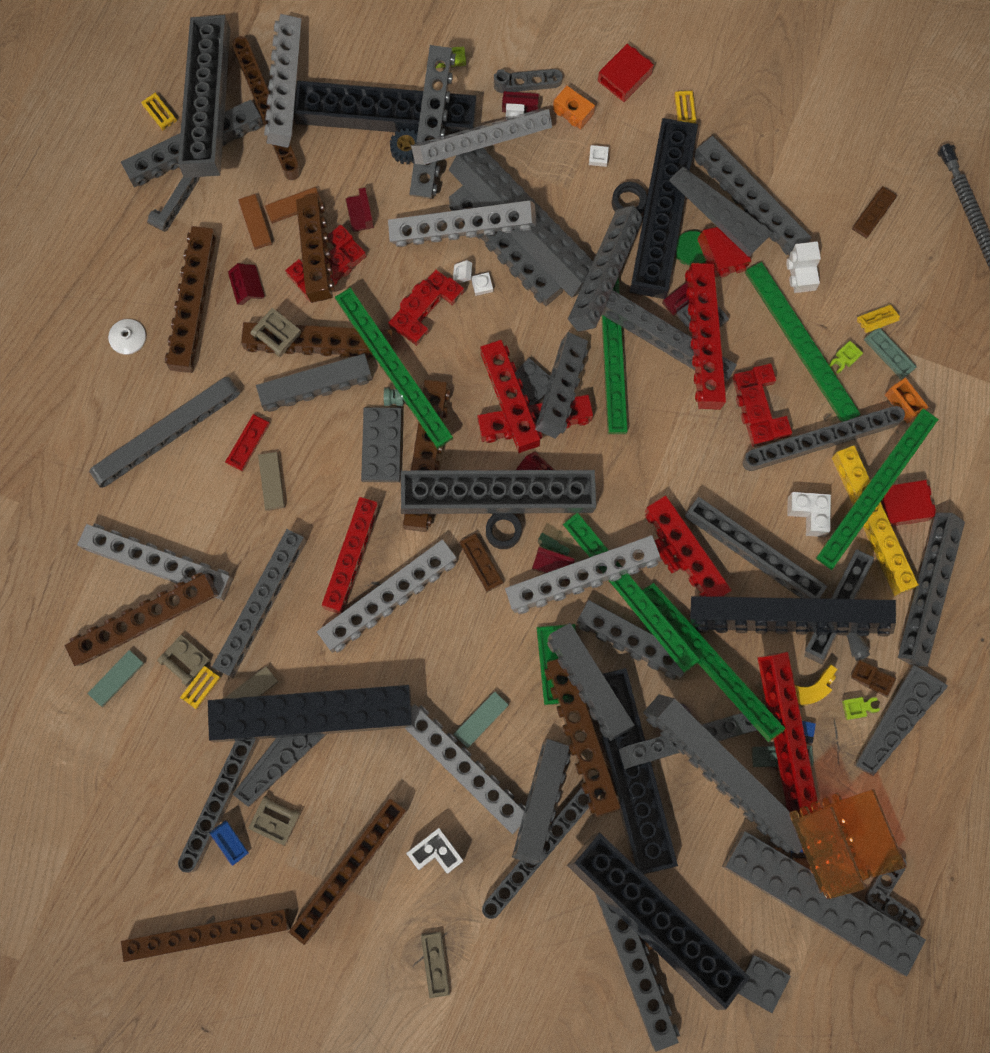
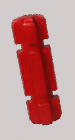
(666, 556)

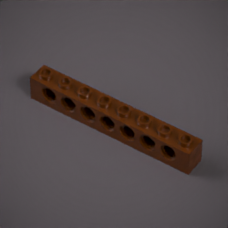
(310, 334)
(185, 361)
(431, 390)
(77, 646)
(609, 803)
(347, 872)
(205, 935)

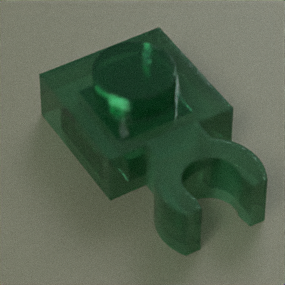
(550, 544)

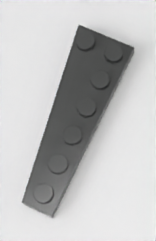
(730, 219)
(907, 707)
(273, 765)

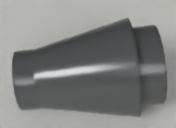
(858, 647)

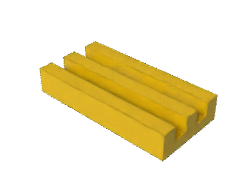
(678, 109)
(167, 122)
(880, 320)
(186, 693)

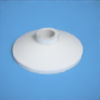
(132, 342)

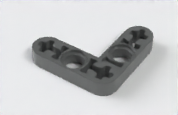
(883, 894)

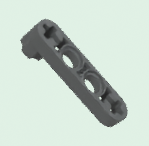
(502, 79)
(164, 219)

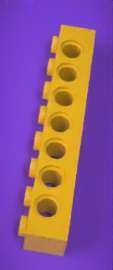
(877, 526)

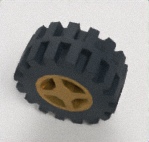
(401, 141)

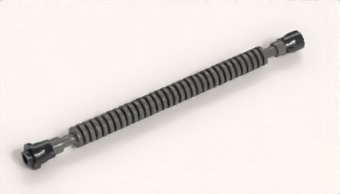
(967, 199)

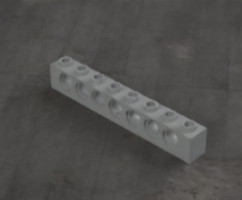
(283, 80)
(481, 136)
(399, 226)
(93, 534)
(439, 551)
(517, 592)
(510, 822)

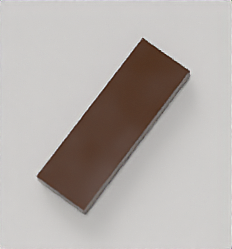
(874, 212)
(481, 562)

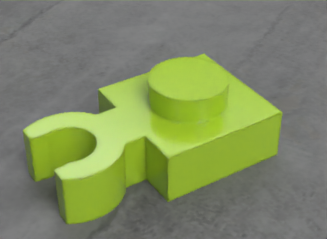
(846, 356)
(857, 708)

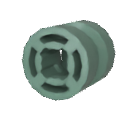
(389, 397)

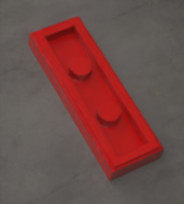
(247, 443)

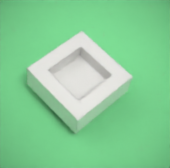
(514, 110)
(598, 155)
(462, 271)
(482, 284)

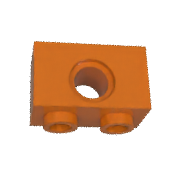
(571, 99)
(907, 398)

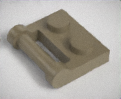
(279, 327)
(188, 655)
(272, 827)

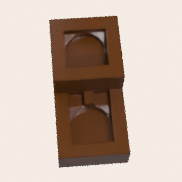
(873, 679)

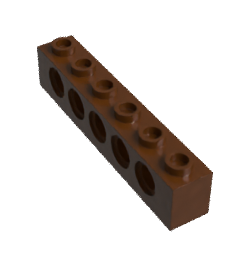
(314, 248)

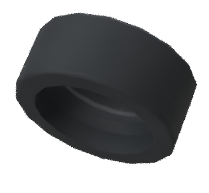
(629, 187)
(503, 544)

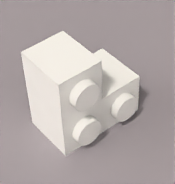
(803, 267)
(815, 509)
(437, 847)

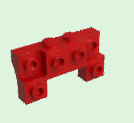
(344, 257)
(421, 302)
(755, 406)

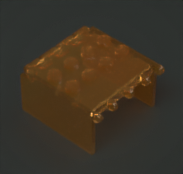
(847, 842)

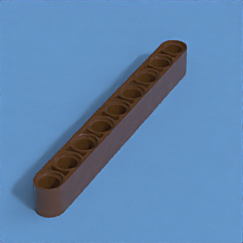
(258, 85)

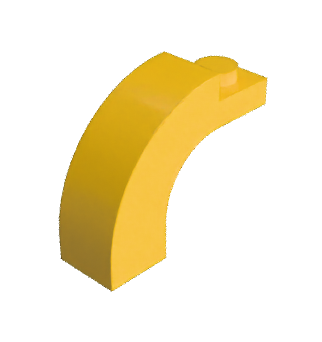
(819, 690)

